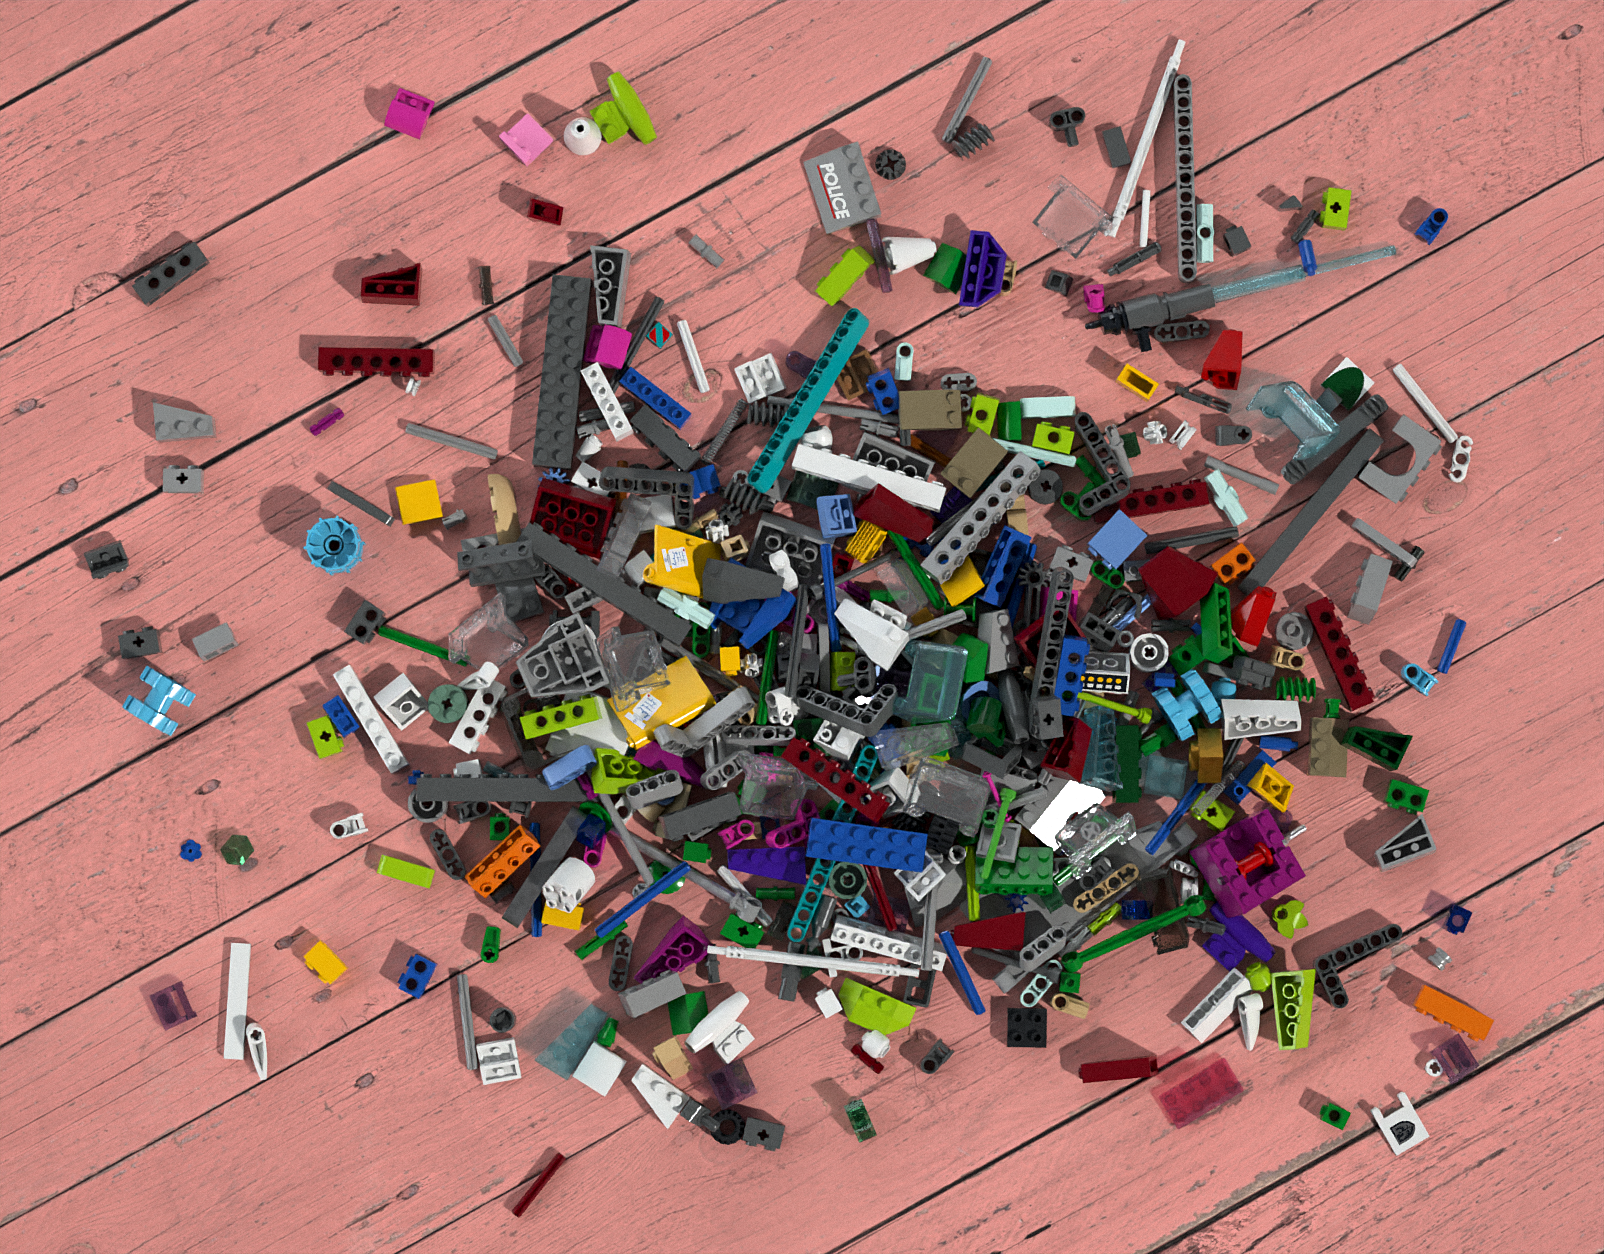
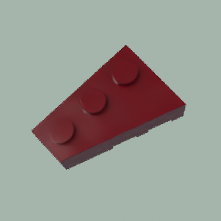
(393, 287)
(1068, 753)

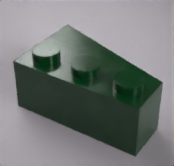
(1377, 746)

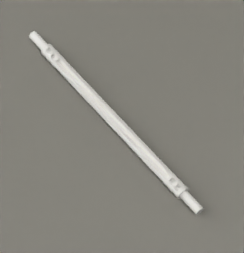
(1147, 136)
(813, 961)

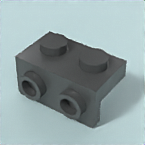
(107, 560)

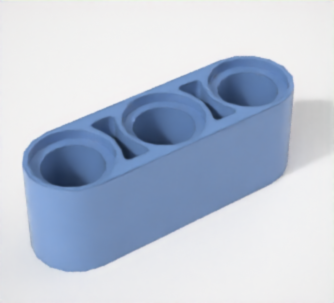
(569, 767)

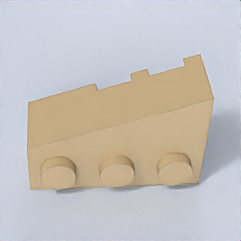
(672, 1057)

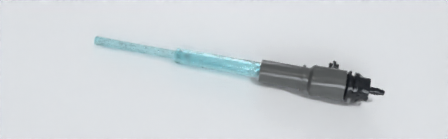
(1152, 310)

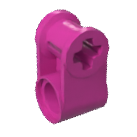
(1094, 297)
(735, 834)
(598, 850)

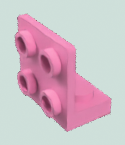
(526, 139)

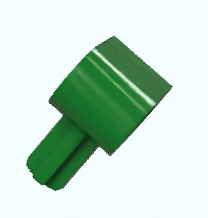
(1074, 509)
(1105, 578)

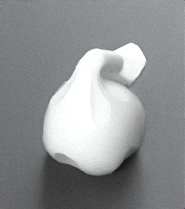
(818, 436)

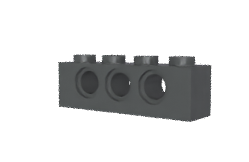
(166, 284)

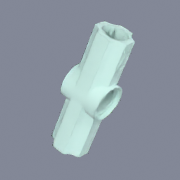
(1204, 220)
(1226, 497)
(686, 607)

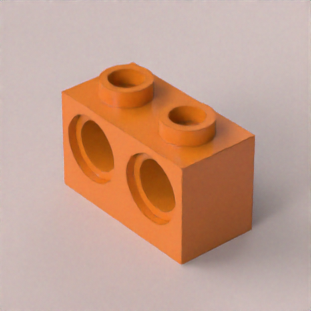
(1230, 560)

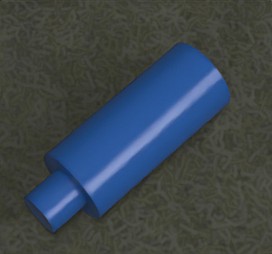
(1307, 257)
(1277, 743)

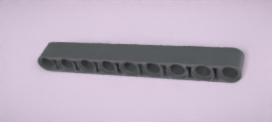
(1056, 642)

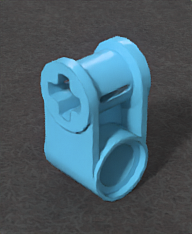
(1420, 679)

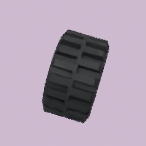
(941, 834)

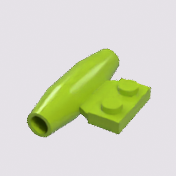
(624, 112)

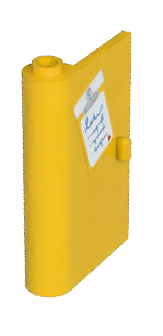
(677, 564)
(671, 705)

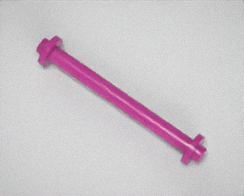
(987, 775)

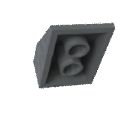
(521, 599)

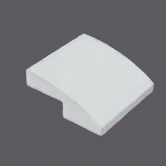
(760, 378)
(660, 513)
(921, 883)
(498, 1061)
(599, 1068)

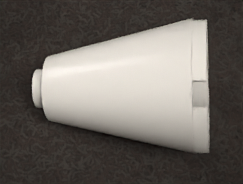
(582, 142)
(906, 252)

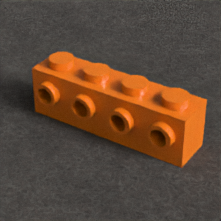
(502, 861)
(1452, 1012)

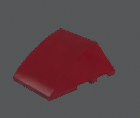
(1175, 582)

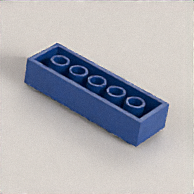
(866, 845)

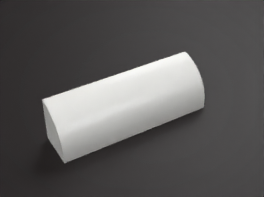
(1217, 1005)

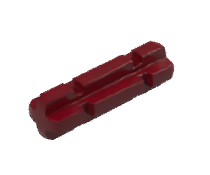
(867, 1059)

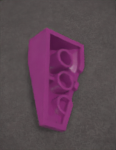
(654, 757)
(678, 949)

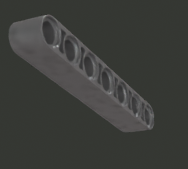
(544, 867)

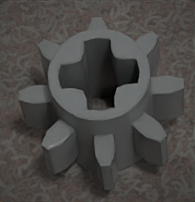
(730, 514)

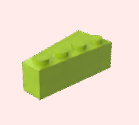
(1293, 1006)

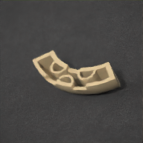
(504, 504)

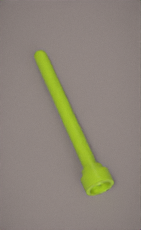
(1143, 714)

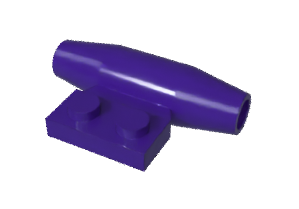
(1237, 938)

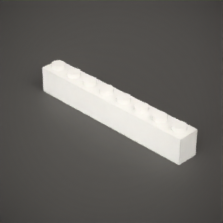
(865, 477)

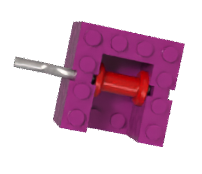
(1245, 878)

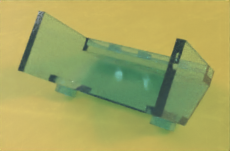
(1299, 413)

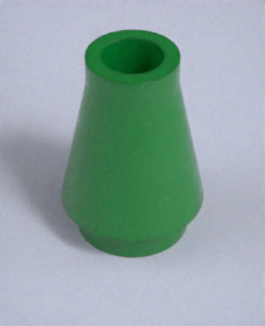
(608, 1033)

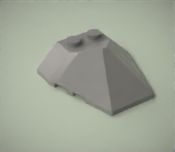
(563, 661)
(951, 891)

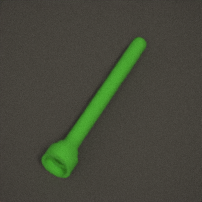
(1007, 796)

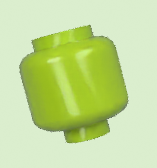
(1259, 977)

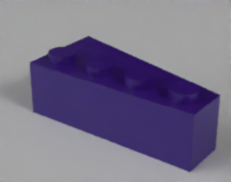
(775, 863)

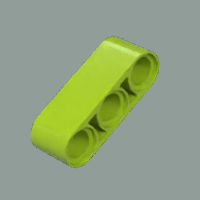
(405, 871)

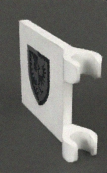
(1402, 1127)

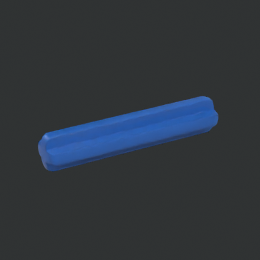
(1451, 646)

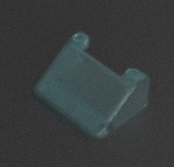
(933, 682)

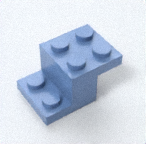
(836, 516)

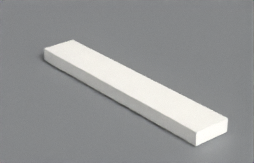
(237, 1001)

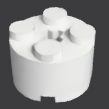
(1159, 653)

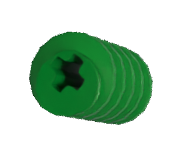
(1295, 688)

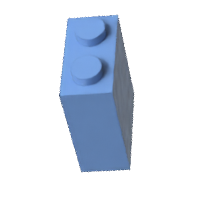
(1116, 540)

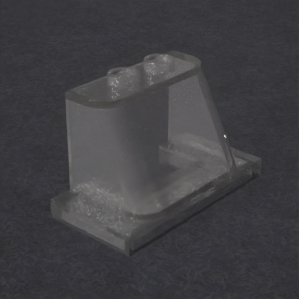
(1072, 218)
(903, 586)
(487, 636)
(632, 665)
(772, 786)
(1092, 833)

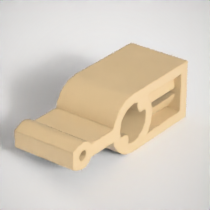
(1017, 516)

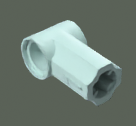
(903, 364)

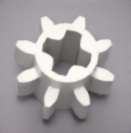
(1155, 432)
(717, 531)
(751, 665)

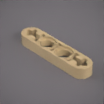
(1108, 891)

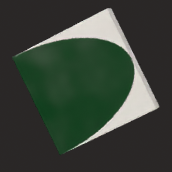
(1348, 383)

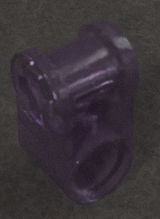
(805, 364)

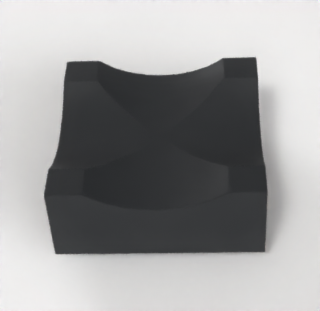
(1027, 1027)

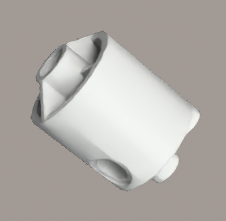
(568, 884)

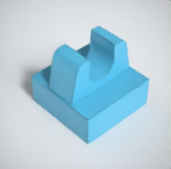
(857, 906)

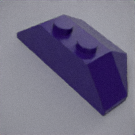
(982, 269)

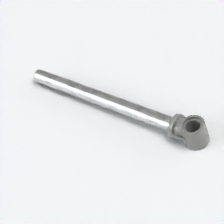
(746, 907)

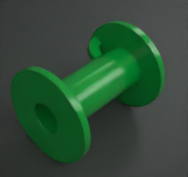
(970, 609)

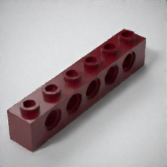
(327, 355)
(1199, 499)
(1337, 665)
(794, 755)

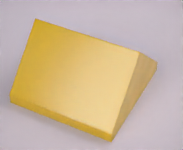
(1272, 787)

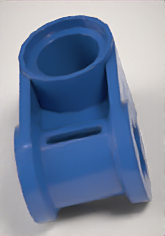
(1430, 228)

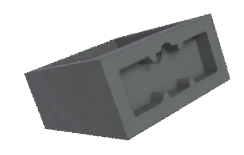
(988, 762)

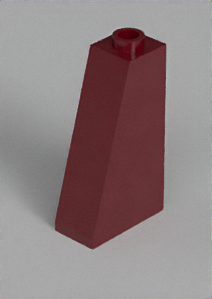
(893, 513)
(997, 932)
(1119, 1069)

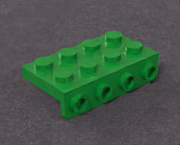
(1028, 875)

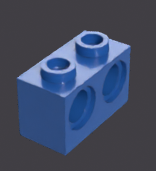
(888, 390)
(421, 978)

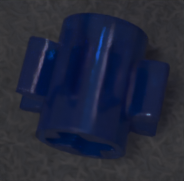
(1019, 905)

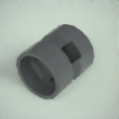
(502, 1019)

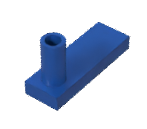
(1238, 788)

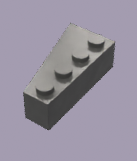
(665, 439)

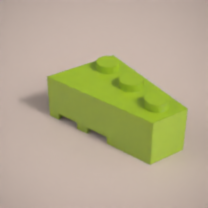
(844, 274)

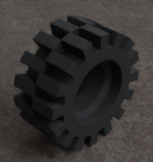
(905, 823)
(739, 1127)

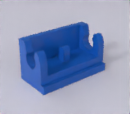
(340, 716)

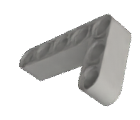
(705, 728)

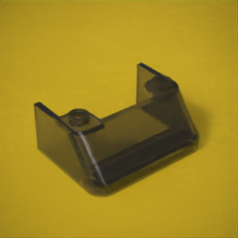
(526, 749)
(1162, 896)

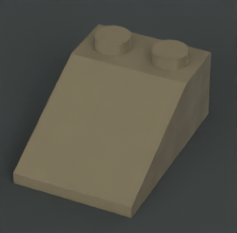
(930, 410)
(974, 462)

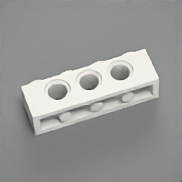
(607, 401)
(471, 744)

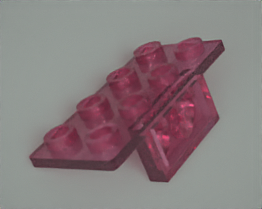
(1201, 1093)

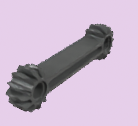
(1350, 427)
(1028, 617)

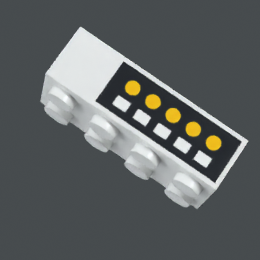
(1104, 672)

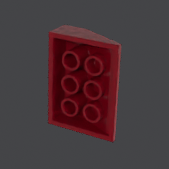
(573, 515)

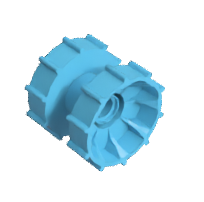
(323, 535)
(159, 700)
(1183, 707)

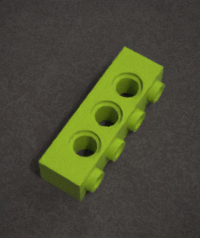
(591, 713)

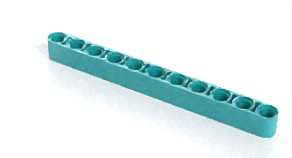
(808, 400)
(818, 868)

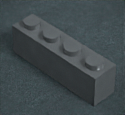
(700, 815)

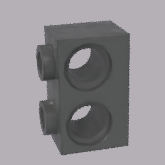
(360, 619)

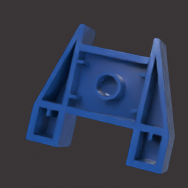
(753, 616)

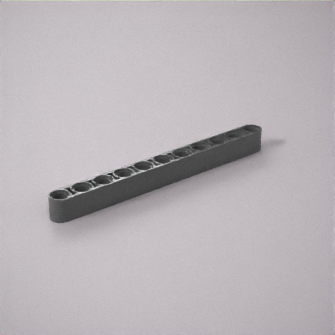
(1311, 512)

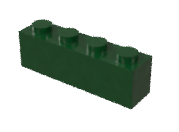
(1128, 758)

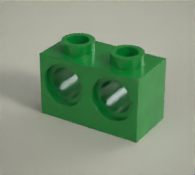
(1407, 792)

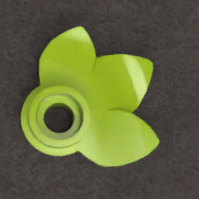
(1292, 918)

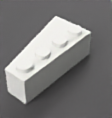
(1258, 717)

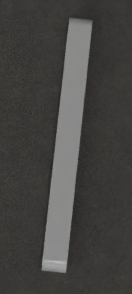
(1184, 169)

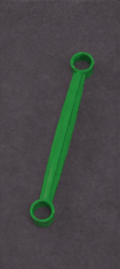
(1192, 906)

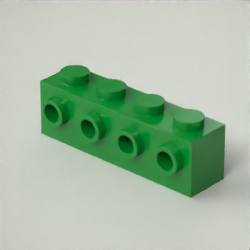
(1216, 624)

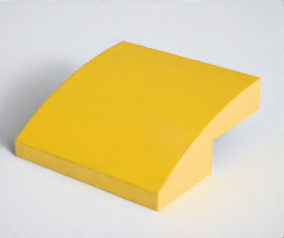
(418, 502)
(962, 583)

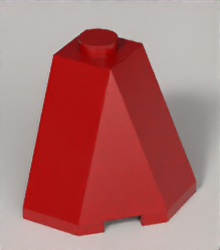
(1225, 361)
(1252, 614)

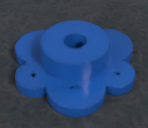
(196, 853)

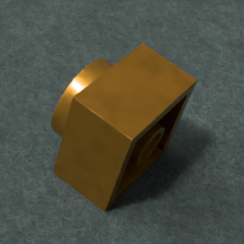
(1207, 755)

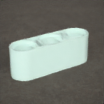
(1048, 407)
(1031, 987)

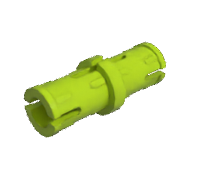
(1105, 919)

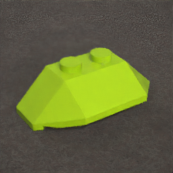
(874, 1009)

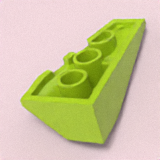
(617, 772)

